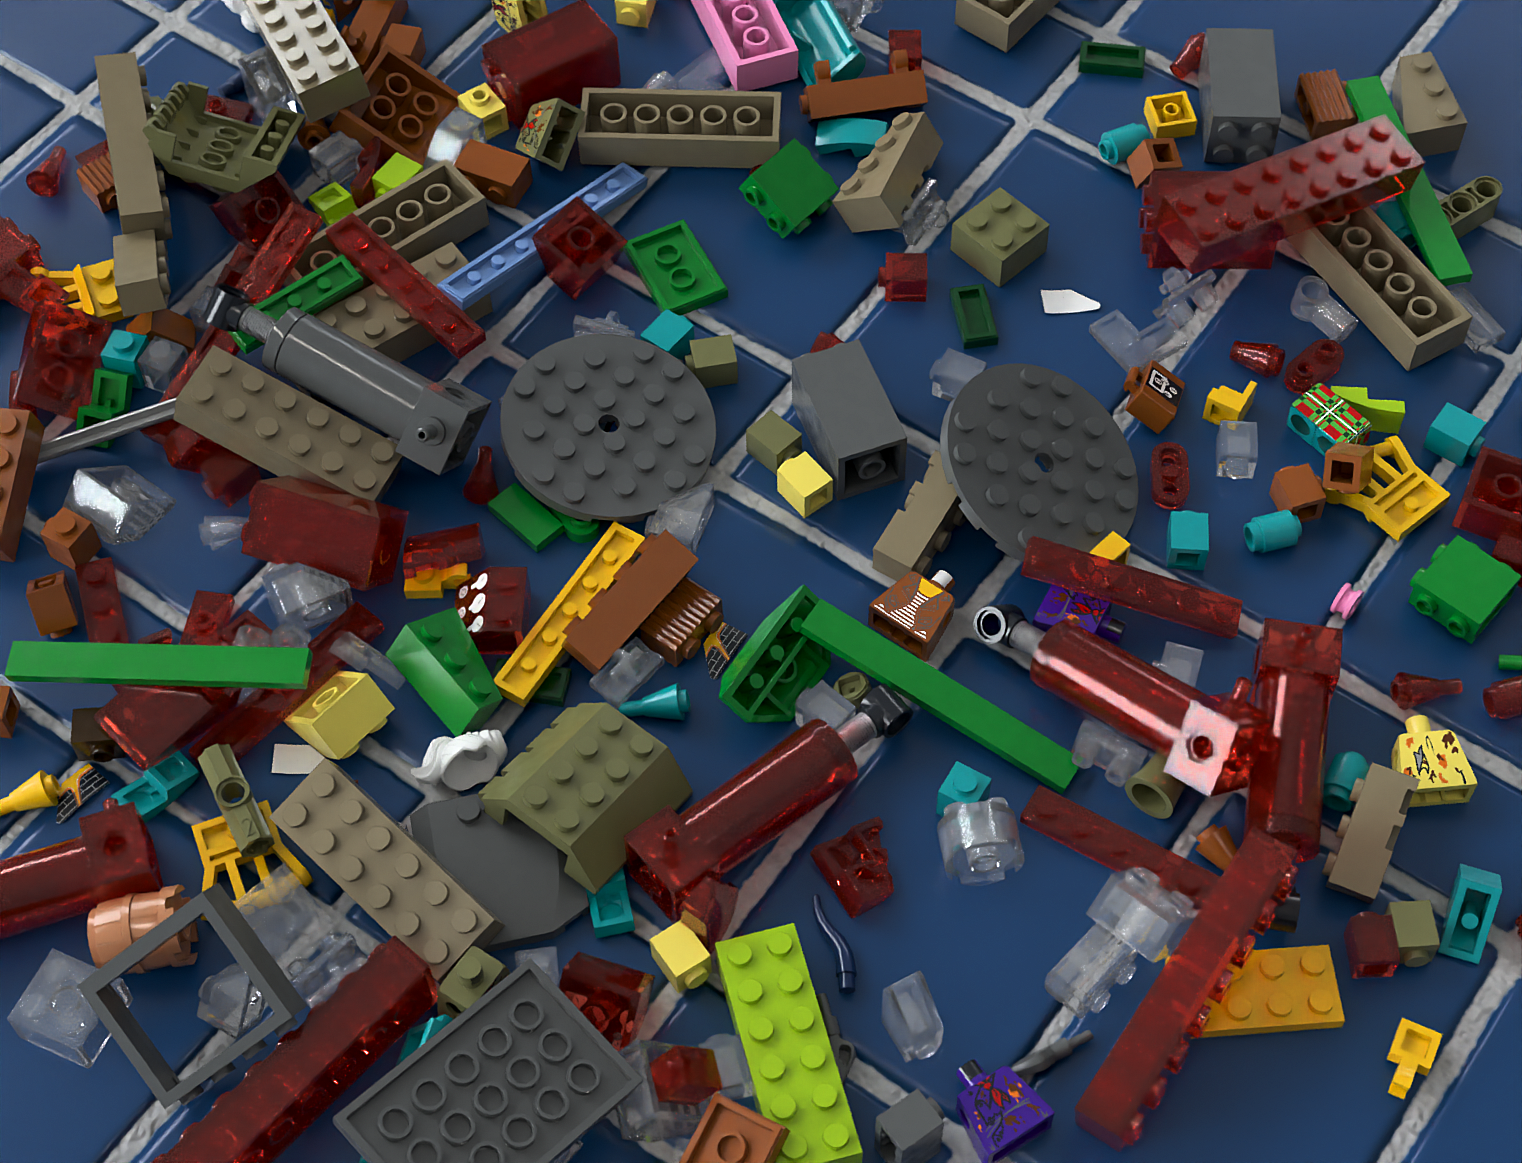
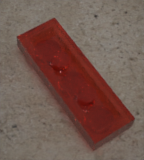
(102, 602)

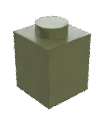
(713, 361)
(773, 441)
(1414, 931)

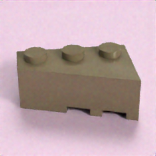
(1427, 105)
(141, 272)
(1369, 832)

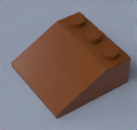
(402, 107)

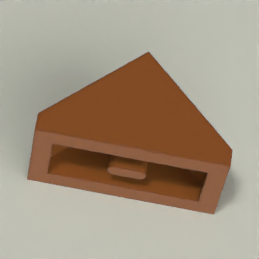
(165, 325)

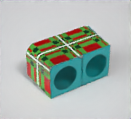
(1326, 419)

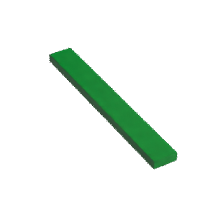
(1420, 203)
(159, 664)
(940, 695)

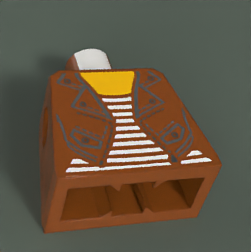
(915, 612)

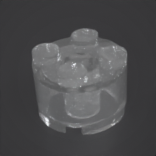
(980, 841)

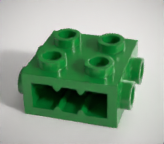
(789, 189)
(1463, 588)

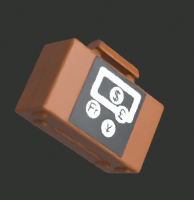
(1153, 395)

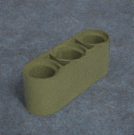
(1472, 204)

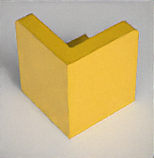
(1228, 403)

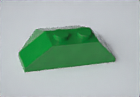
(776, 664)

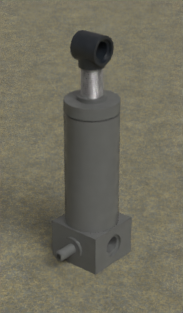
(428, 418)

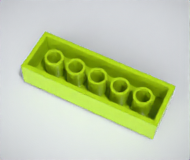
(787, 1045)

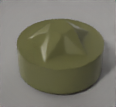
(853, 687)

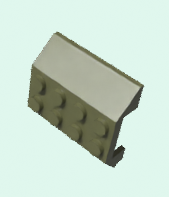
(215, 147)
(588, 788)

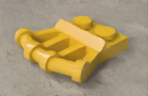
(91, 285)
(1403, 503)
(221, 853)

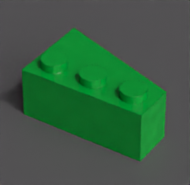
(446, 670)

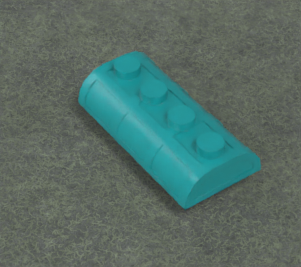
(821, 36)

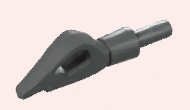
(833, 1032)
(1047, 1056)

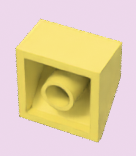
(341, 714)

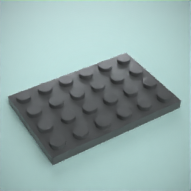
(495, 1085)

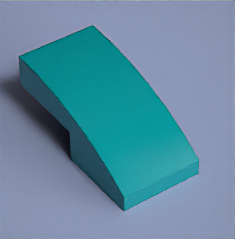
(849, 133)
(159, 785)
(611, 908)

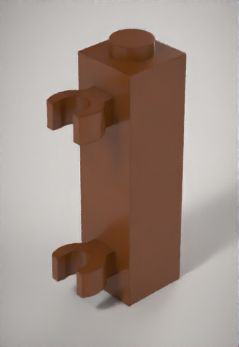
(368, 27)
(863, 95)

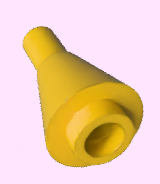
(35, 793)

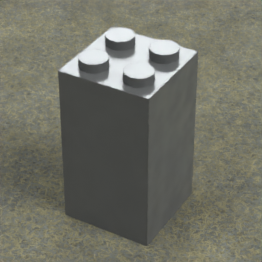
(1238, 95)
(848, 419)

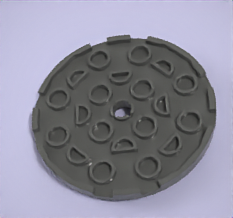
(991, 449)
(594, 474)

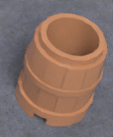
(126, 919)

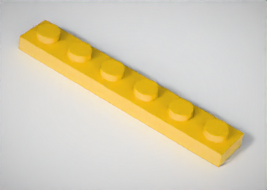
(542, 645)

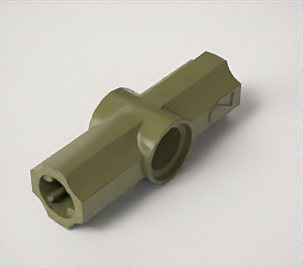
(244, 816)

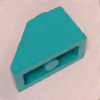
(1470, 913)

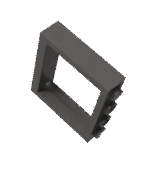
(251, 956)

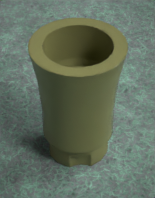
(1154, 789)

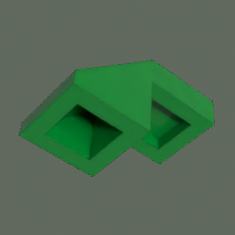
(109, 400)

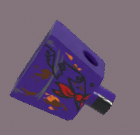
(1081, 609)
(999, 1111)

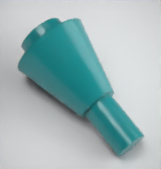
(665, 703)

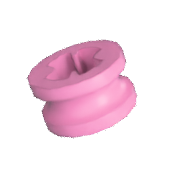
(1346, 601)

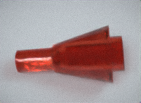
(46, 176)
(481, 483)
(1413, 689)

